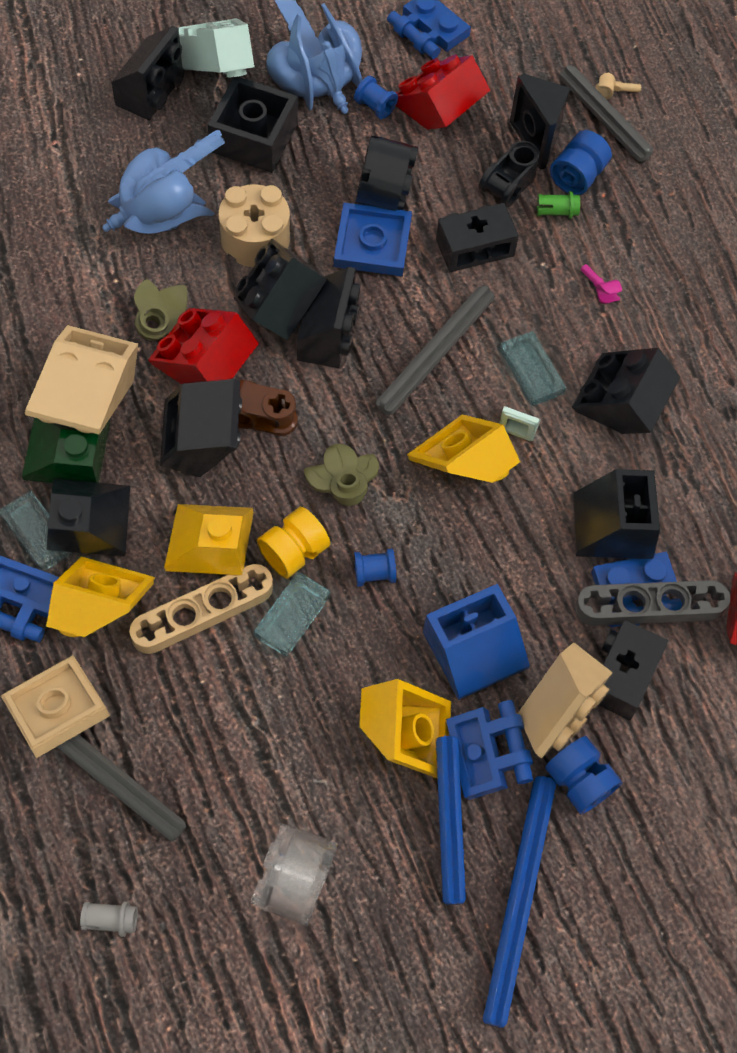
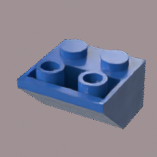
(476, 641)

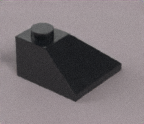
(88, 517)

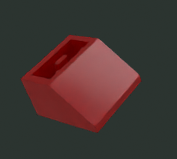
(442, 91)
(204, 346)

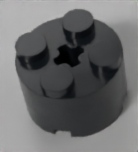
(386, 174)

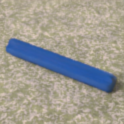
(450, 820)

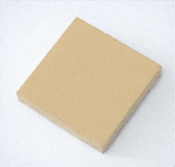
(55, 706)

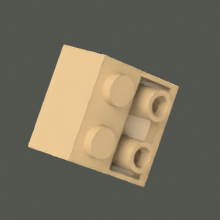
(564, 699)

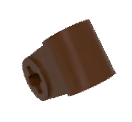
(264, 407)

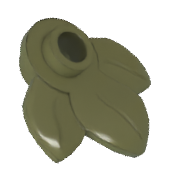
(159, 306)
(343, 474)

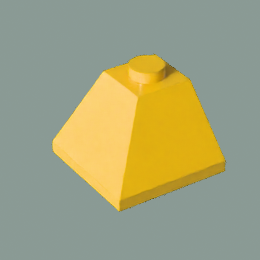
(469, 449)
(209, 539)
(93, 596)
(405, 723)

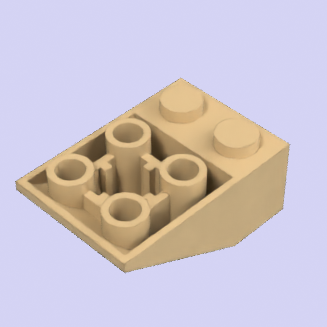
(83, 380)

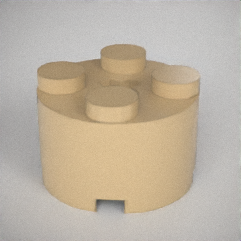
(251, 219)

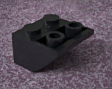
(150, 74)
(278, 289)
(329, 321)
(628, 390)
(200, 425)
(617, 516)

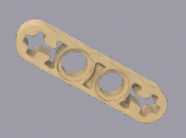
(199, 603)

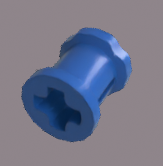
(375, 97)
(375, 567)

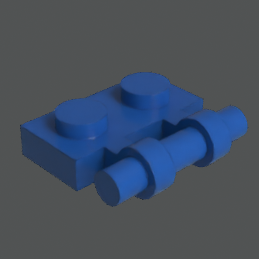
(436, 22)
(637, 571)
(28, 590)
(479, 756)

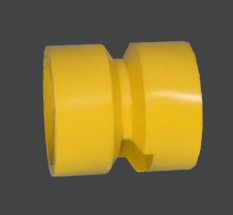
(298, 538)

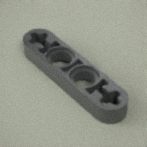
(651, 597)

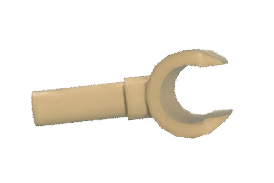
(608, 85)

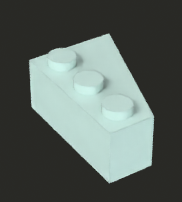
(217, 47)

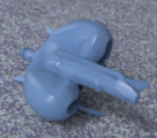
(312, 64)
(155, 191)

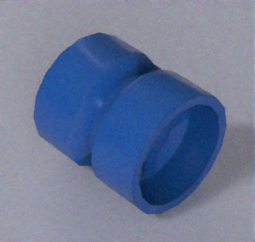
(580, 162)
(583, 775)

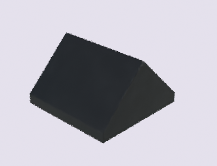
(539, 113)

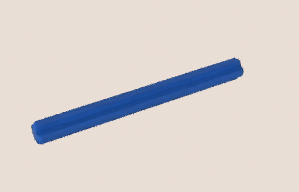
(519, 903)

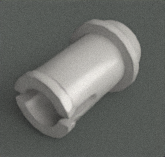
(109, 917)

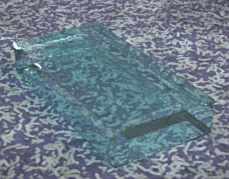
(532, 368)
(29, 524)
(292, 613)

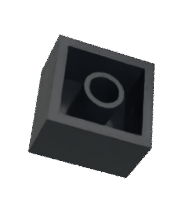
(254, 123)

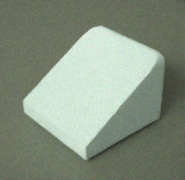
(519, 423)

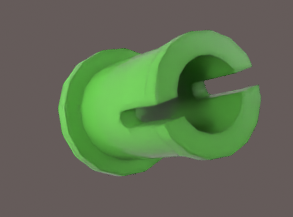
(562, 205)

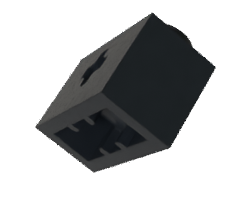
(476, 237)
(641, 653)

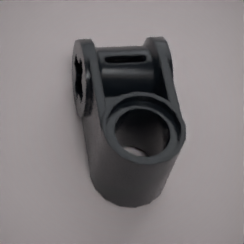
(512, 172)

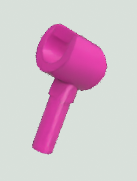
(606, 291)

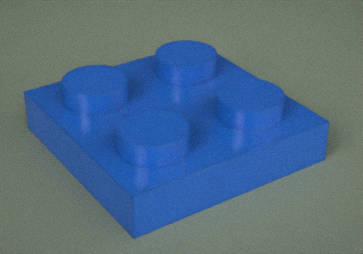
(372, 239)

